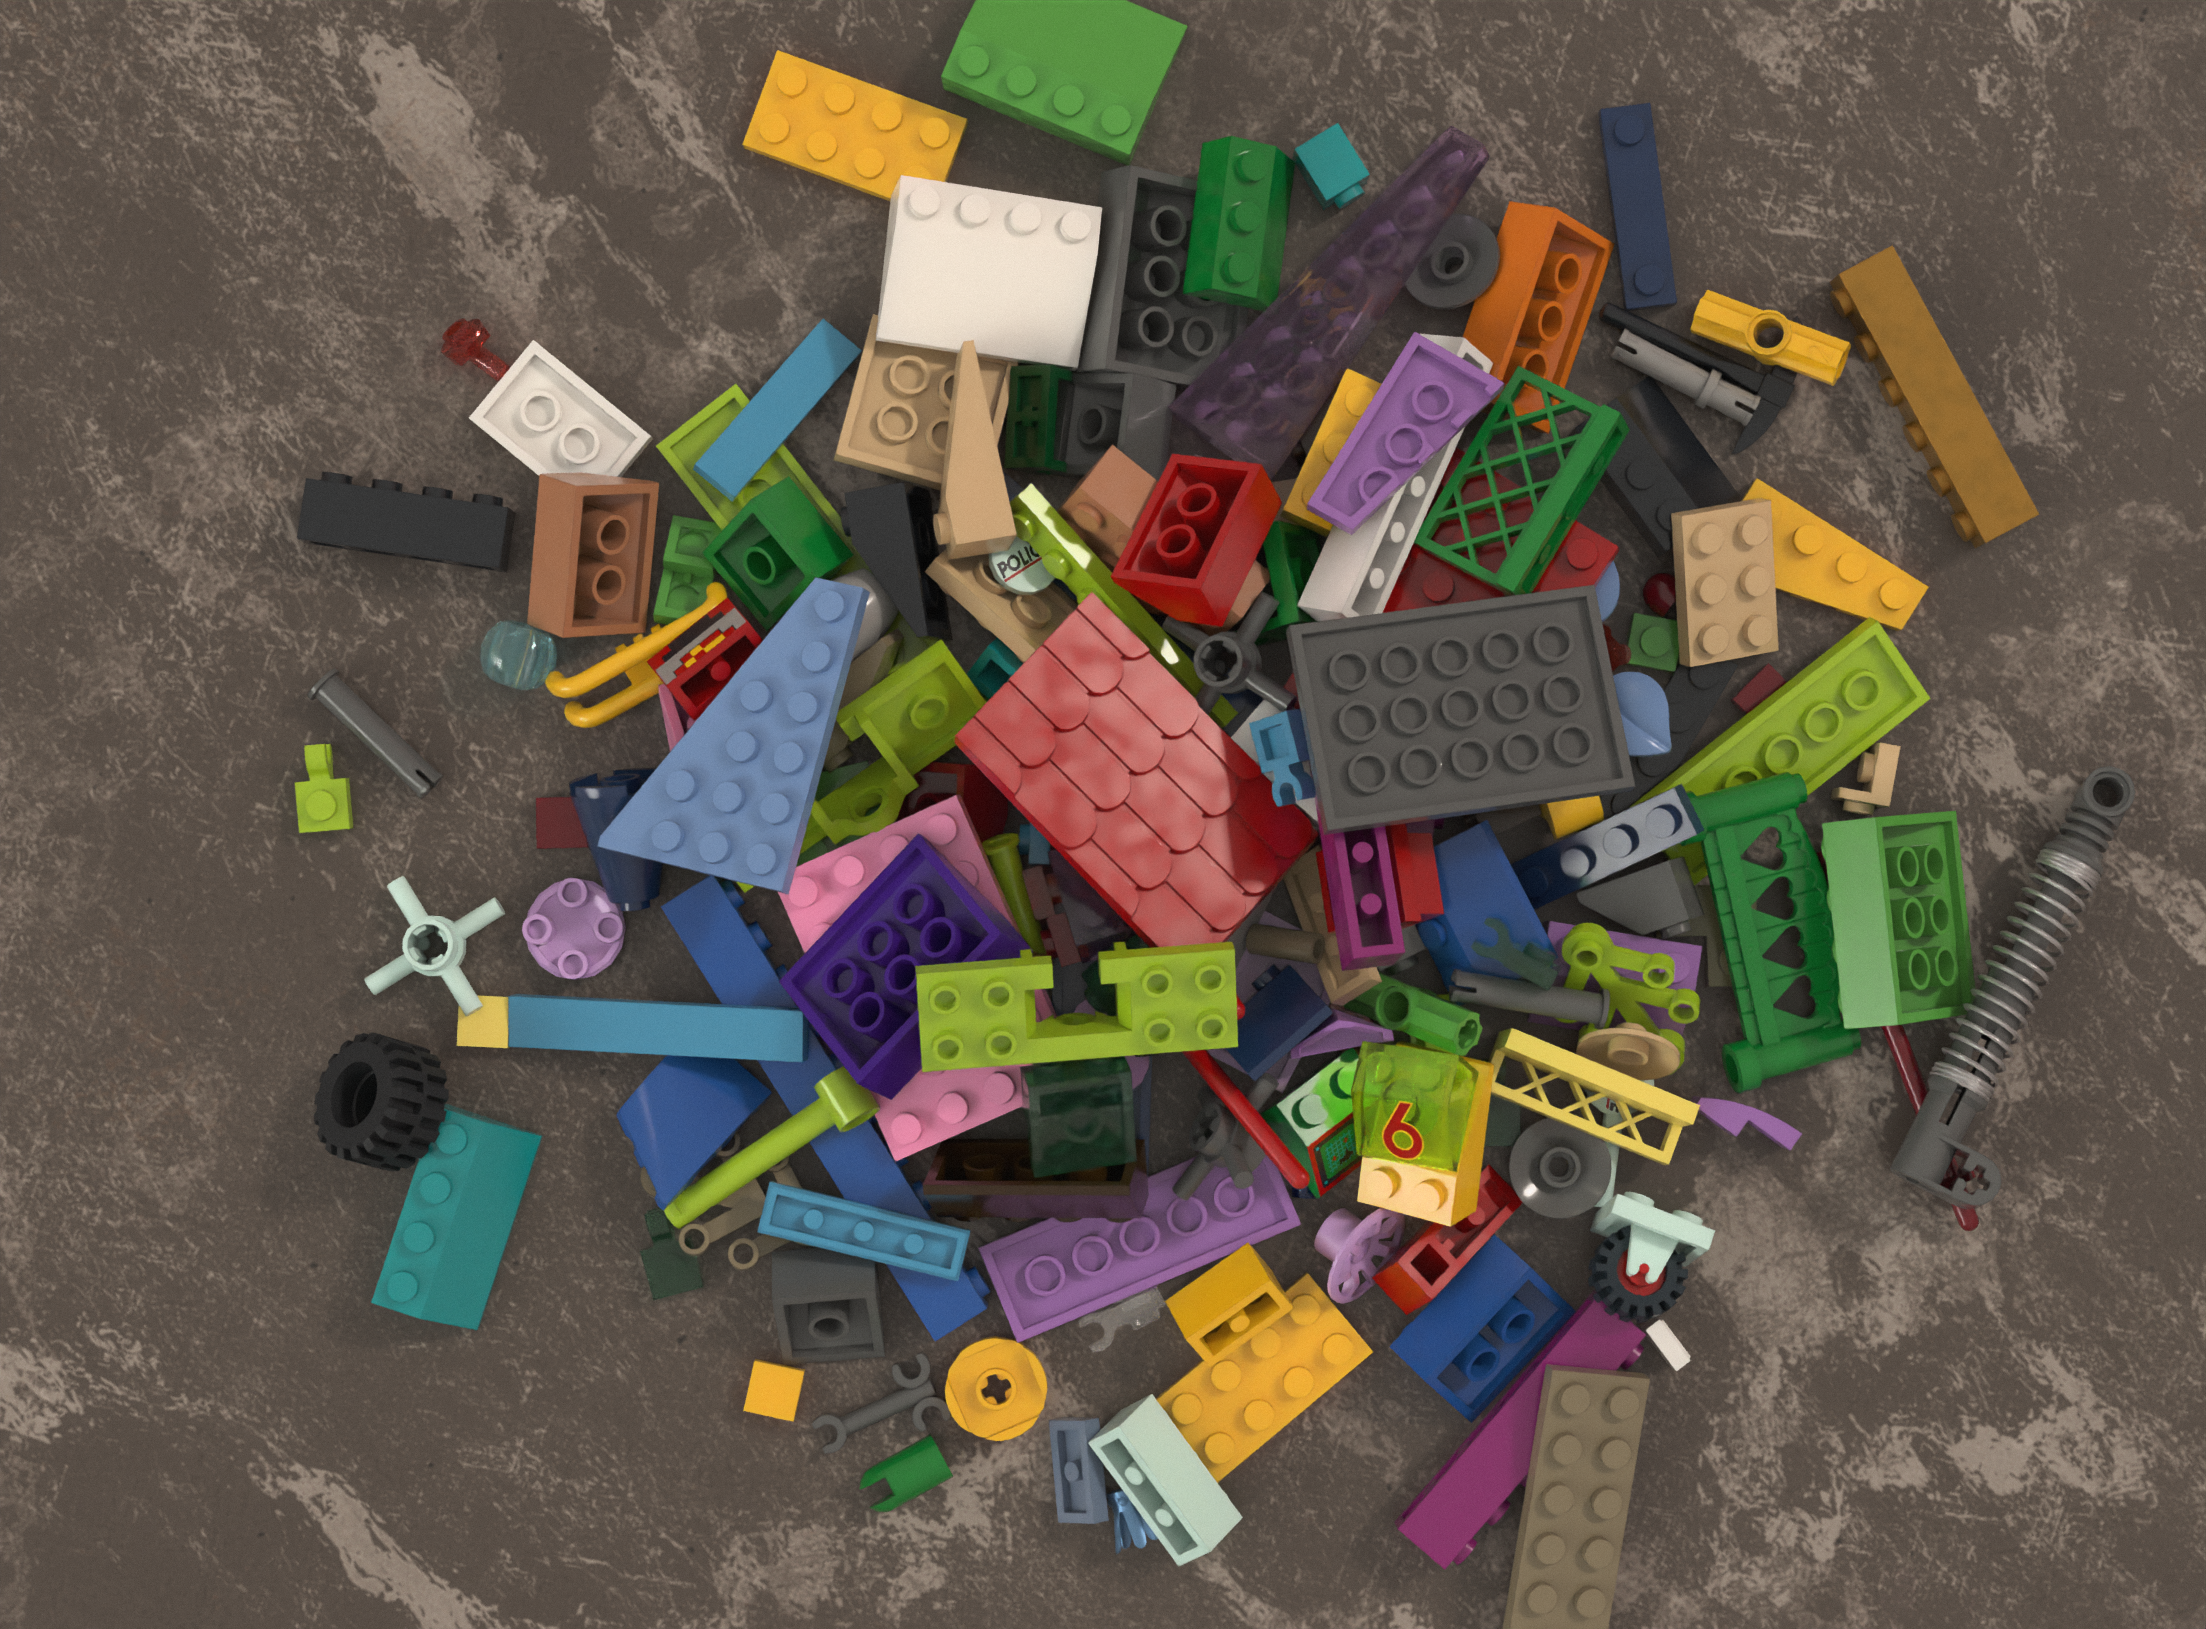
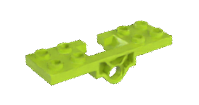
(911, 723)
(1164, 1004)

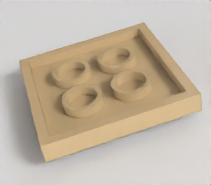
(903, 409)

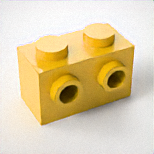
(1229, 1304)

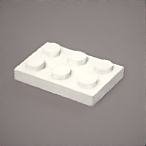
(558, 420)

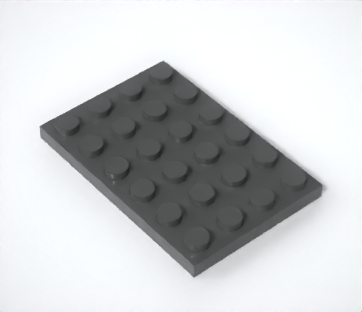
(1459, 709)

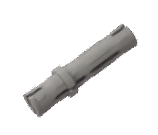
(1686, 377)

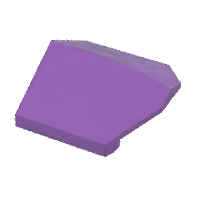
(1339, 1033)

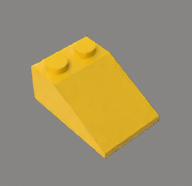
(1431, 1192)

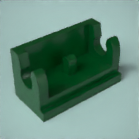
(1033, 419)

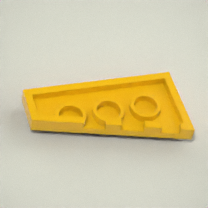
(1832, 568)

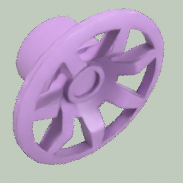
(1351, 1246)

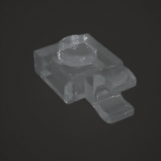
(1136, 1309)

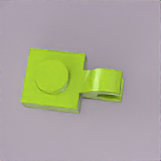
(322, 801)

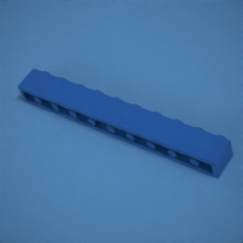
(858, 1160)

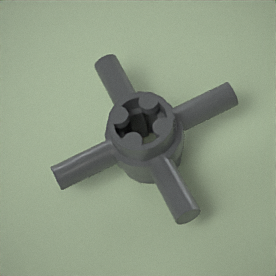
(1249, 662)
(1223, 1140)

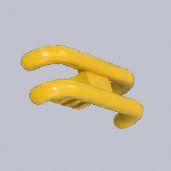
(632, 662)

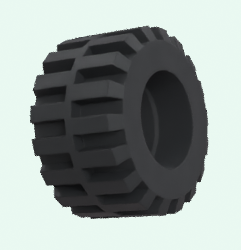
(381, 1102)

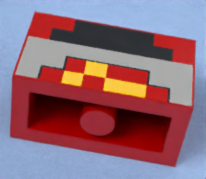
(706, 657)

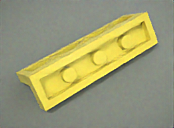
(1598, 1079)

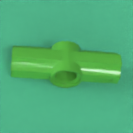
(1427, 1016)

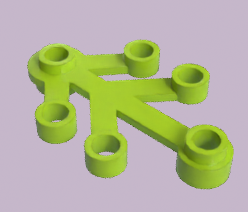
(1591, 950)

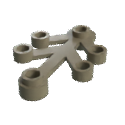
(745, 1208)

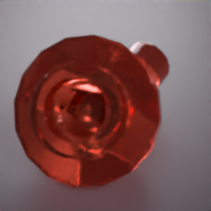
(465, 342)

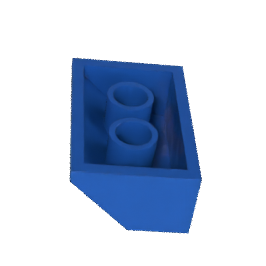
(1474, 885)
(1482, 1328)

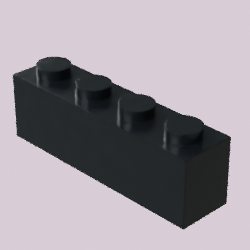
(406, 524)

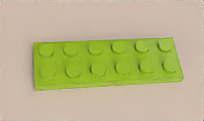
(1806, 725)

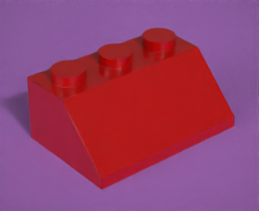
(1198, 537)

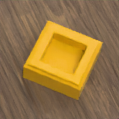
(774, 1390)

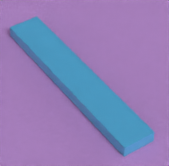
(658, 1027)

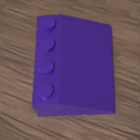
(862, 972)

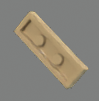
(1306, 896)

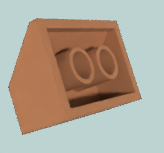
(592, 554)

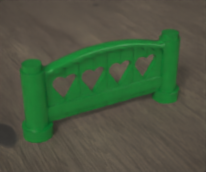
(1773, 1038)

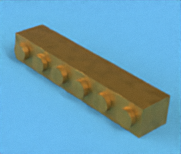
(1932, 397)

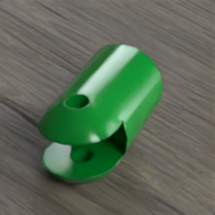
(908, 1474)

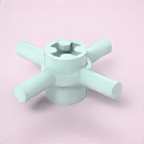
(416, 942)

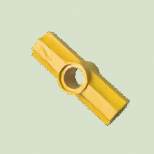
(1800, 350)

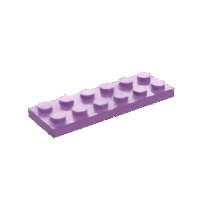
(1076, 1267)

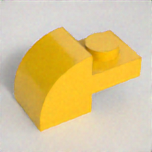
(1572, 815)

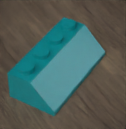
(457, 1220)

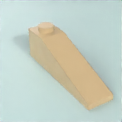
(974, 499)

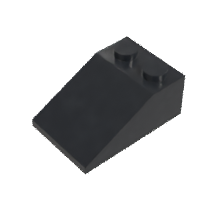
(898, 543)

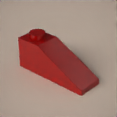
(1441, 1251)

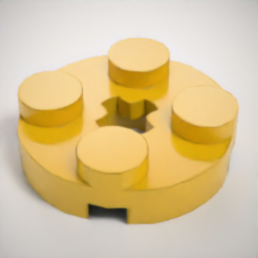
(1023, 1399)

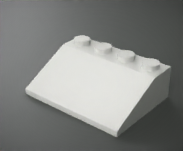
(987, 271)

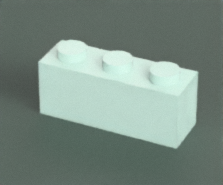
(1165, 1480)

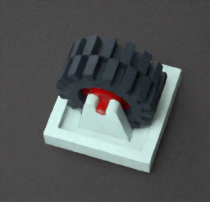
(1643, 1256)

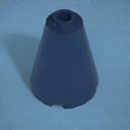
(624, 877)

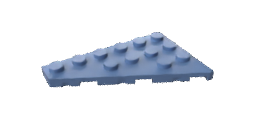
(749, 767)

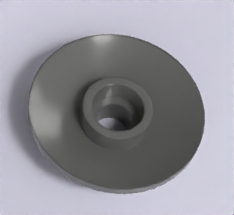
(1463, 242)
(1563, 1195)

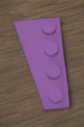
(1405, 425)

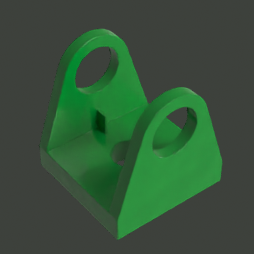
(1290, 559)

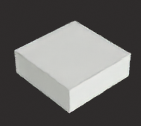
(1665, 1342)

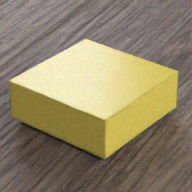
(486, 1026)

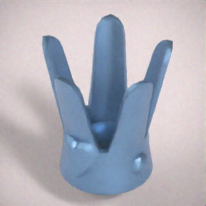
(1127, 1522)

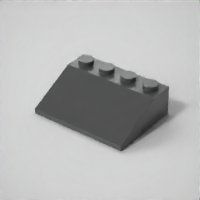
(1137, 299)

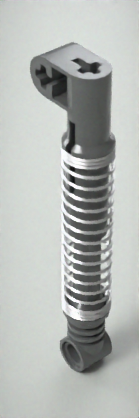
(2005, 996)

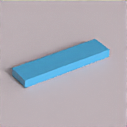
(777, 410)
(864, 1230)

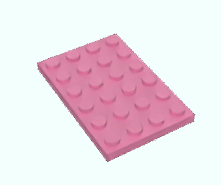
(933, 1102)

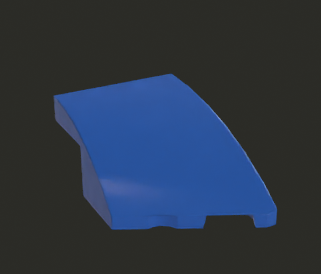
(687, 1117)

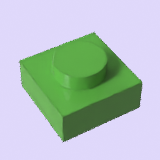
(1653, 642)

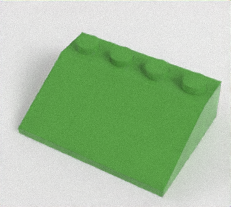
(1067, 67)
(1898, 918)

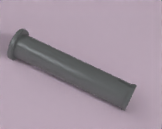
(375, 733)
(1530, 997)

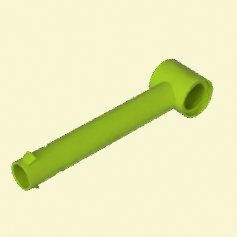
(839, 1104)

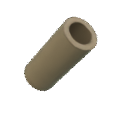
(1285, 943)

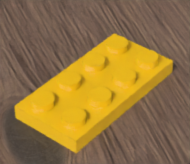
(850, 128)
(1264, 1382)

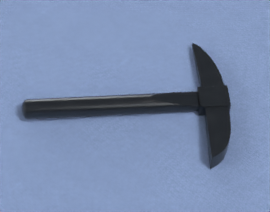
(1772, 387)

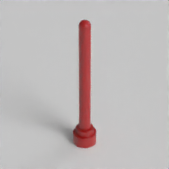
(1249, 1118)

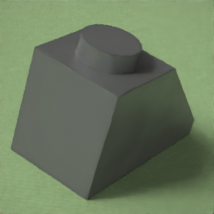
(1649, 899)

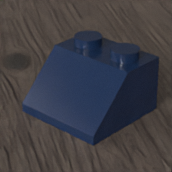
(1276, 1019)

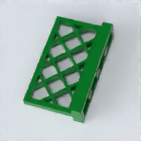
(1559, 505)

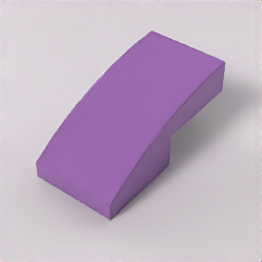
(1733, 1117)

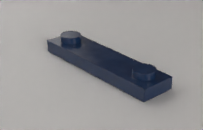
(1637, 207)

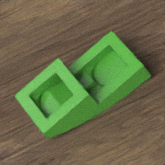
(685, 568)

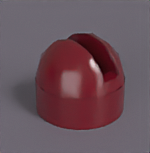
(1660, 593)

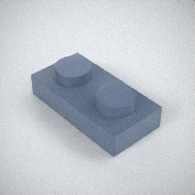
(1077, 1471)

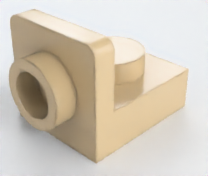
(1877, 773)

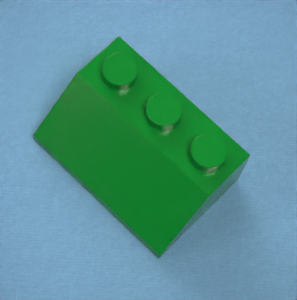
(1239, 223)

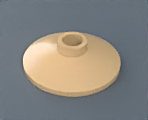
(1630, 1051)

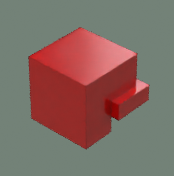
(1413, 876)

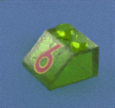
(1411, 1105)

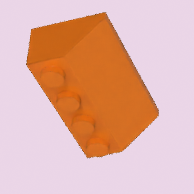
(1538, 300)

